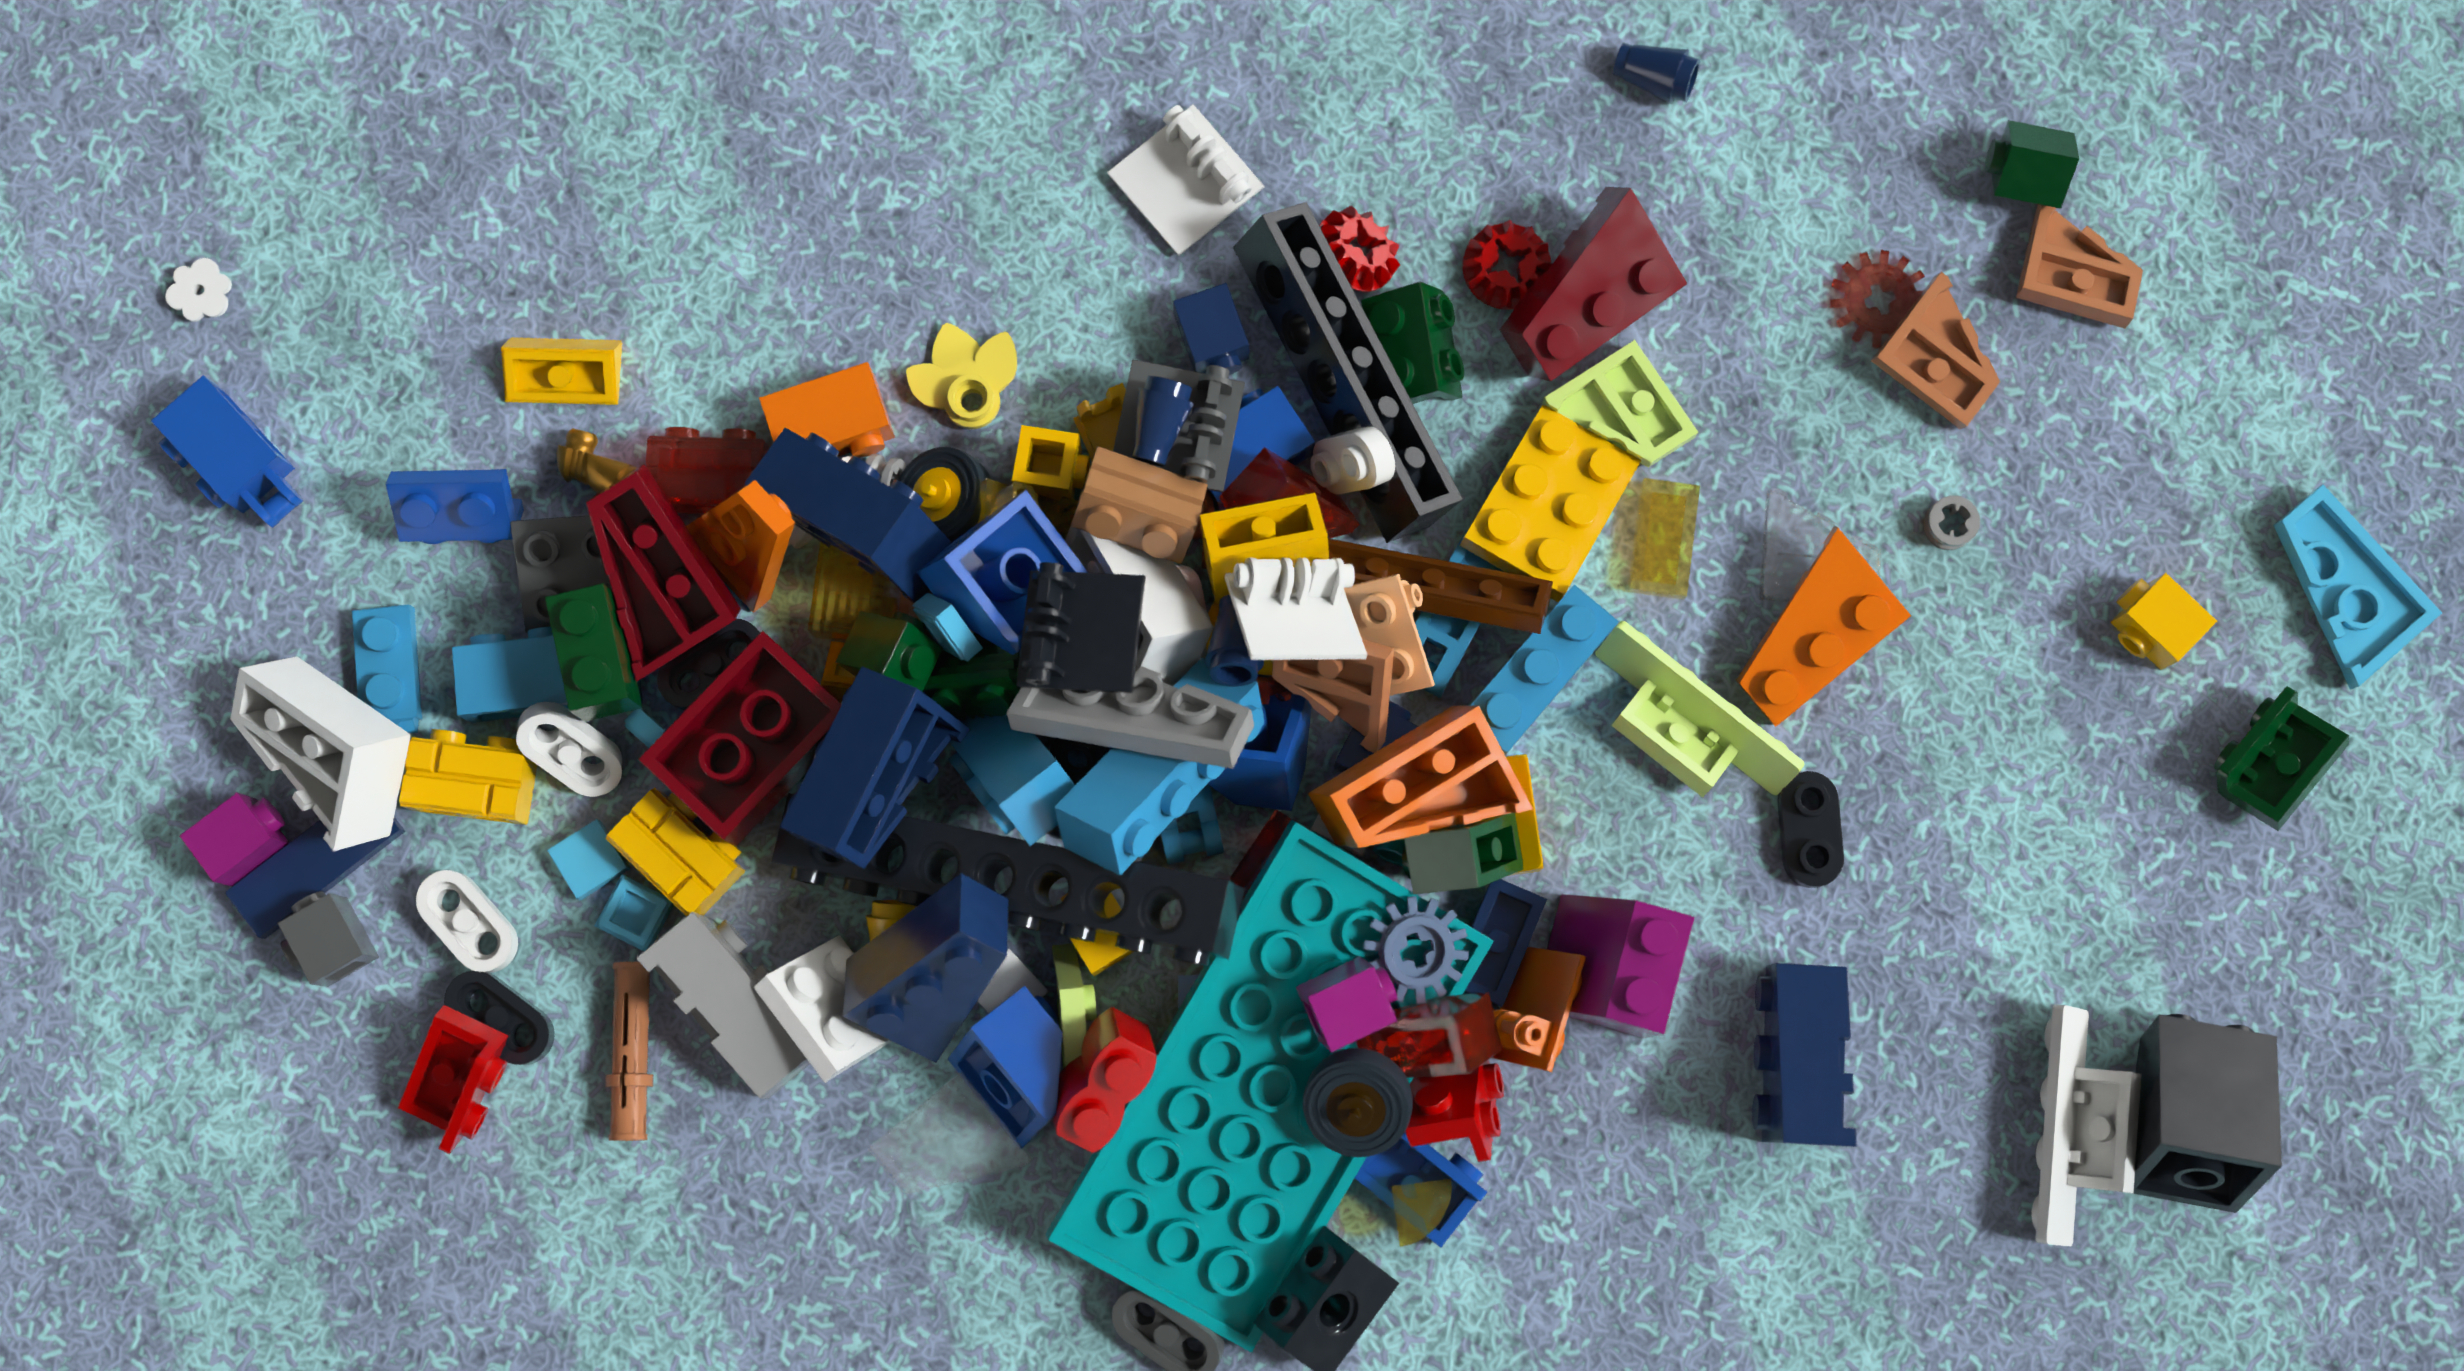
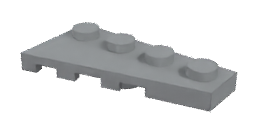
(1151, 720)

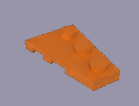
(746, 541)
(1822, 631)

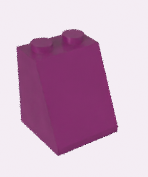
(1630, 960)

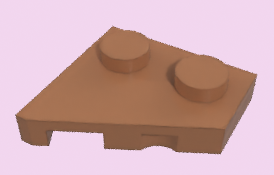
(2077, 271)
(1939, 356)
(1345, 687)

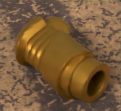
(579, 463)

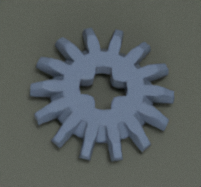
(1436, 960)

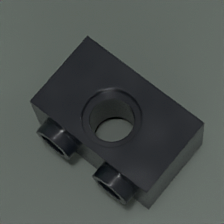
(1325, 1302)

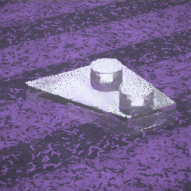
(1793, 542)
(948, 1141)

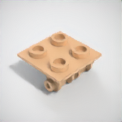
(1385, 617)

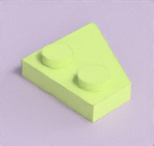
(1626, 406)
(1075, 1001)

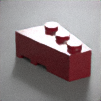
(1594, 289)
(657, 572)

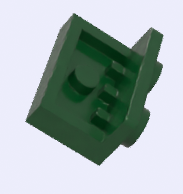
(1418, 339)
(2278, 759)

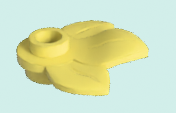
(965, 368)

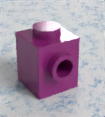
(236, 838)
(1348, 1002)

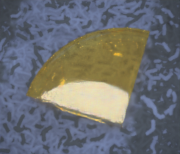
(1419, 1208)

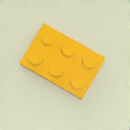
(1551, 501)

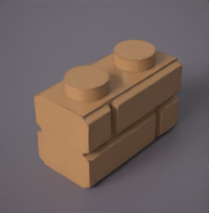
(1139, 505)

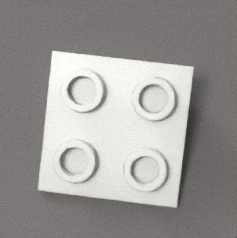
(1185, 178)
(1295, 609)

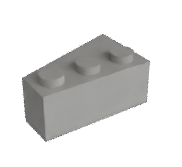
(716, 986)

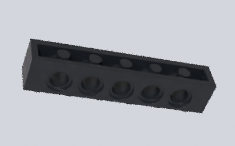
(1344, 363)

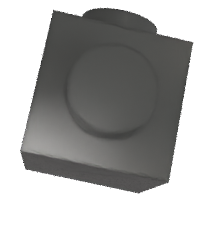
(325, 939)

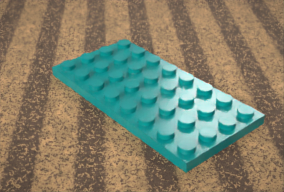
(1214, 1162)

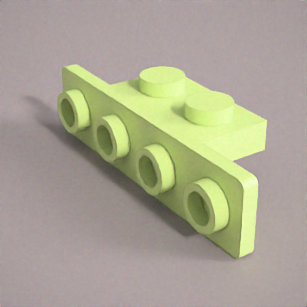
(1687, 722)

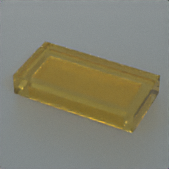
(1663, 538)

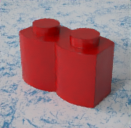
(1110, 1072)

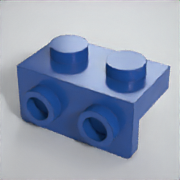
(452, 505)
(1423, 1163)

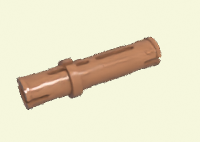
(629, 1053)

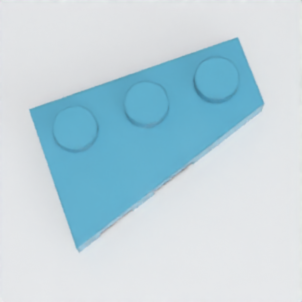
(2352, 585)

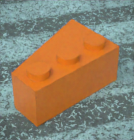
(1422, 782)

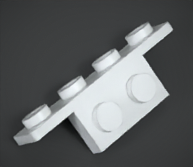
(2087, 1127)

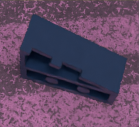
(852, 509)
(869, 766)
(929, 967)
(1803, 1055)

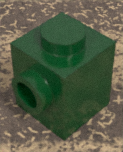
(2032, 163)
(890, 648)

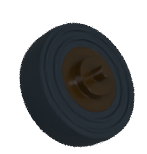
(1357, 1102)

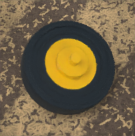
(949, 486)

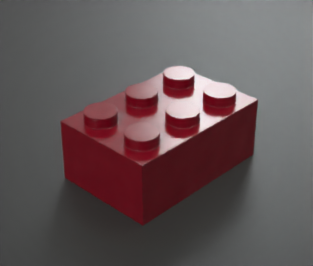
(744, 739)

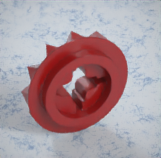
(1482, 254)
(1367, 271)

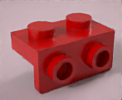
(452, 1075)
(1457, 1109)

